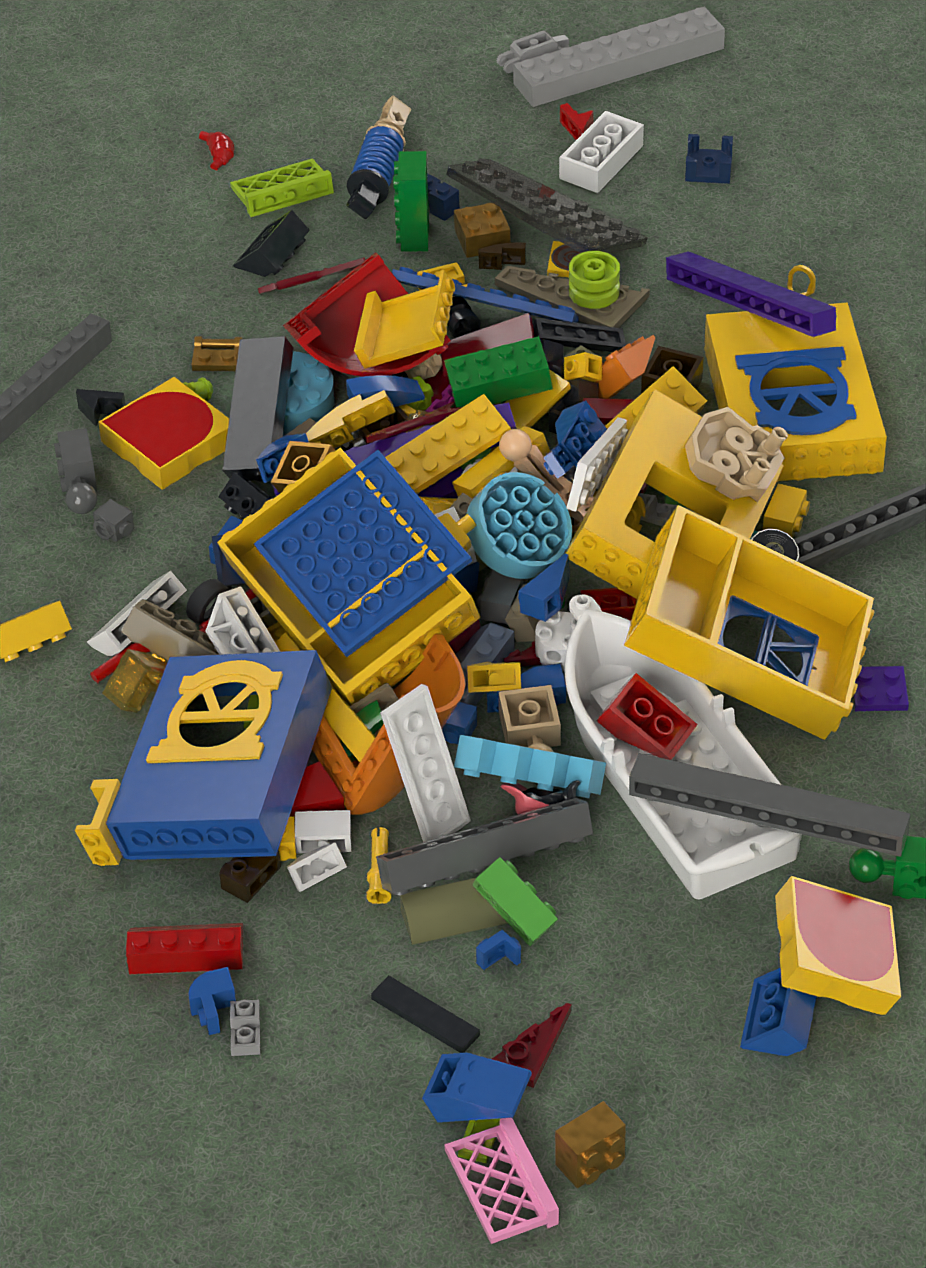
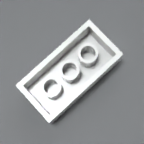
(601, 151)

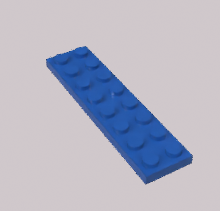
(494, 297)

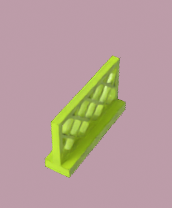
(281, 195)

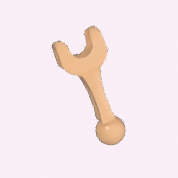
(517, 447)

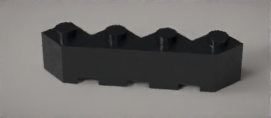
(579, 387)

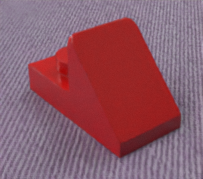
(575, 123)

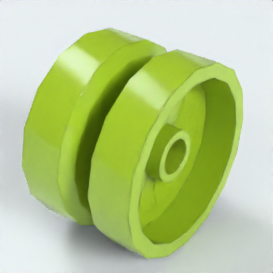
(594, 279)

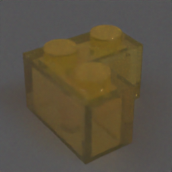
(134, 679)

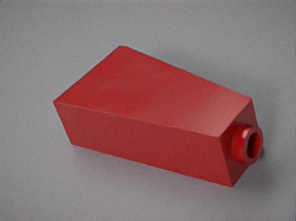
(317, 792)

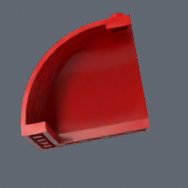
(332, 321)

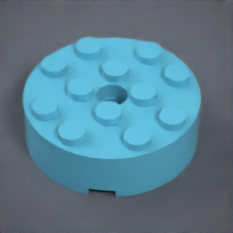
(308, 392)
(519, 525)

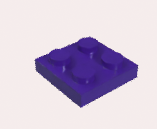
(881, 689)

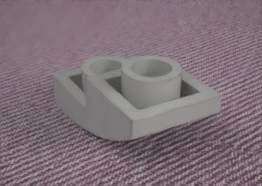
(656, 512)
(245, 1027)

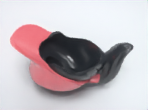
(533, 799)

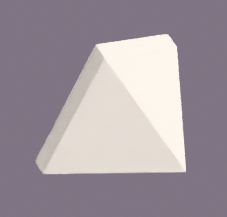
(316, 866)

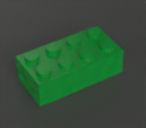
(411, 201)
(499, 373)

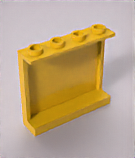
(404, 323)

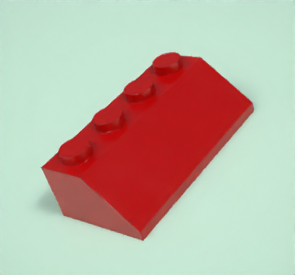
(184, 948)

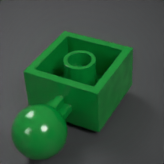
(908, 870)

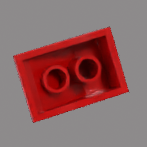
(646, 719)

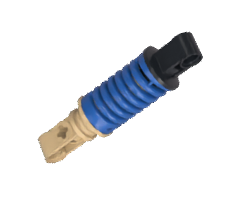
(375, 163)

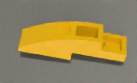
(348, 417)

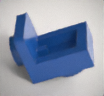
(496, 947)

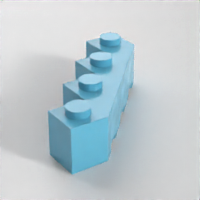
(528, 764)

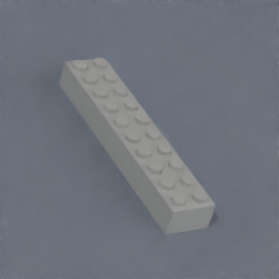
(618, 56)

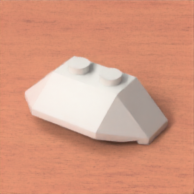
(237, 626)

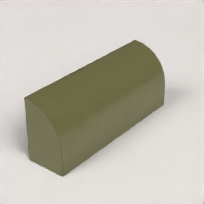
(446, 911)

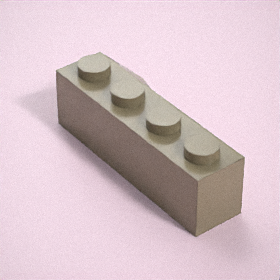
(165, 635)

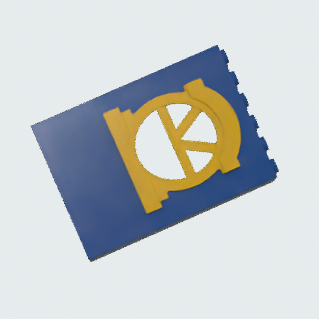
(228, 795)

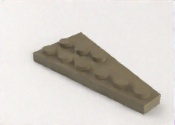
(556, 292)

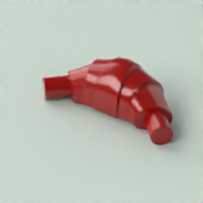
(220, 147)

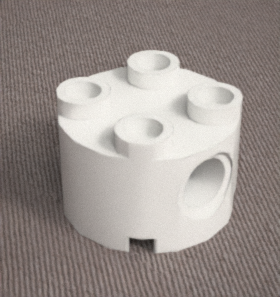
(553, 638)

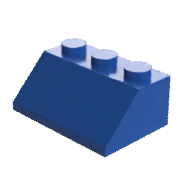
(777, 1017)

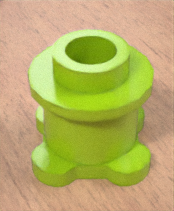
(202, 388)

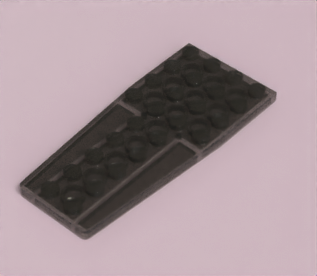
(546, 209)

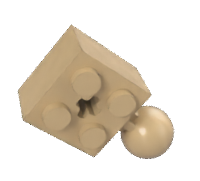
(530, 718)

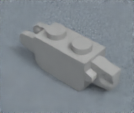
(531, 47)

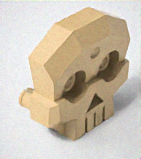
(734, 454)

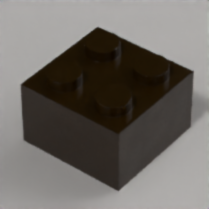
(664, 358)

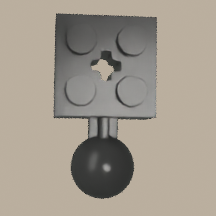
(78, 470)

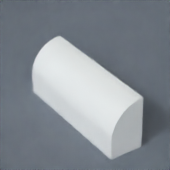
(160, 592)

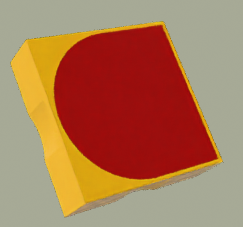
(166, 432)
(837, 946)

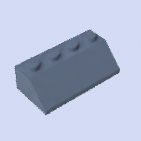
(488, 644)

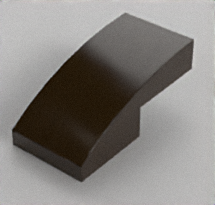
(506, 253)

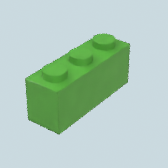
(515, 901)

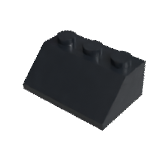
(273, 246)

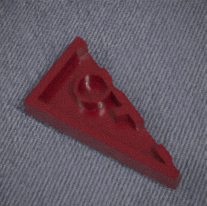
(535, 1044)

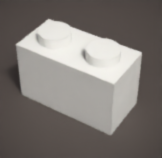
(322, 828)

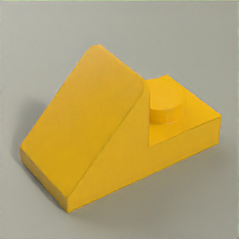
(493, 677)

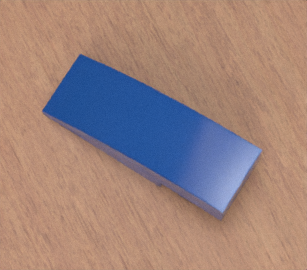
(398, 389)

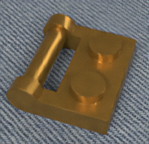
(215, 359)

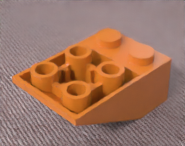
(624, 366)

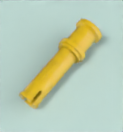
(376, 893)

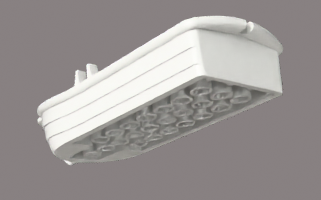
(700, 847)

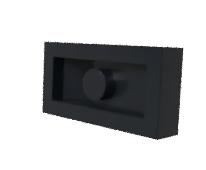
(95, 402)

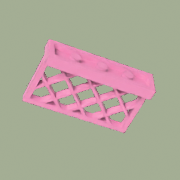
(527, 1177)

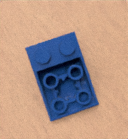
(578, 430)
(474, 1088)

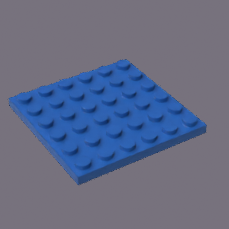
(351, 542)

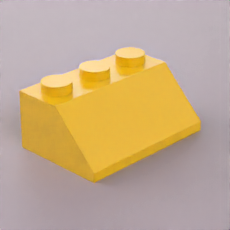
(32, 629)

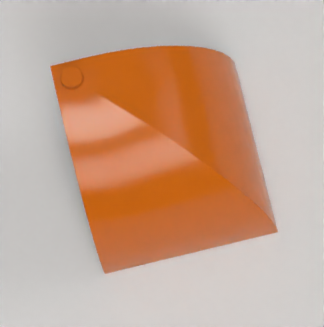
(377, 777)

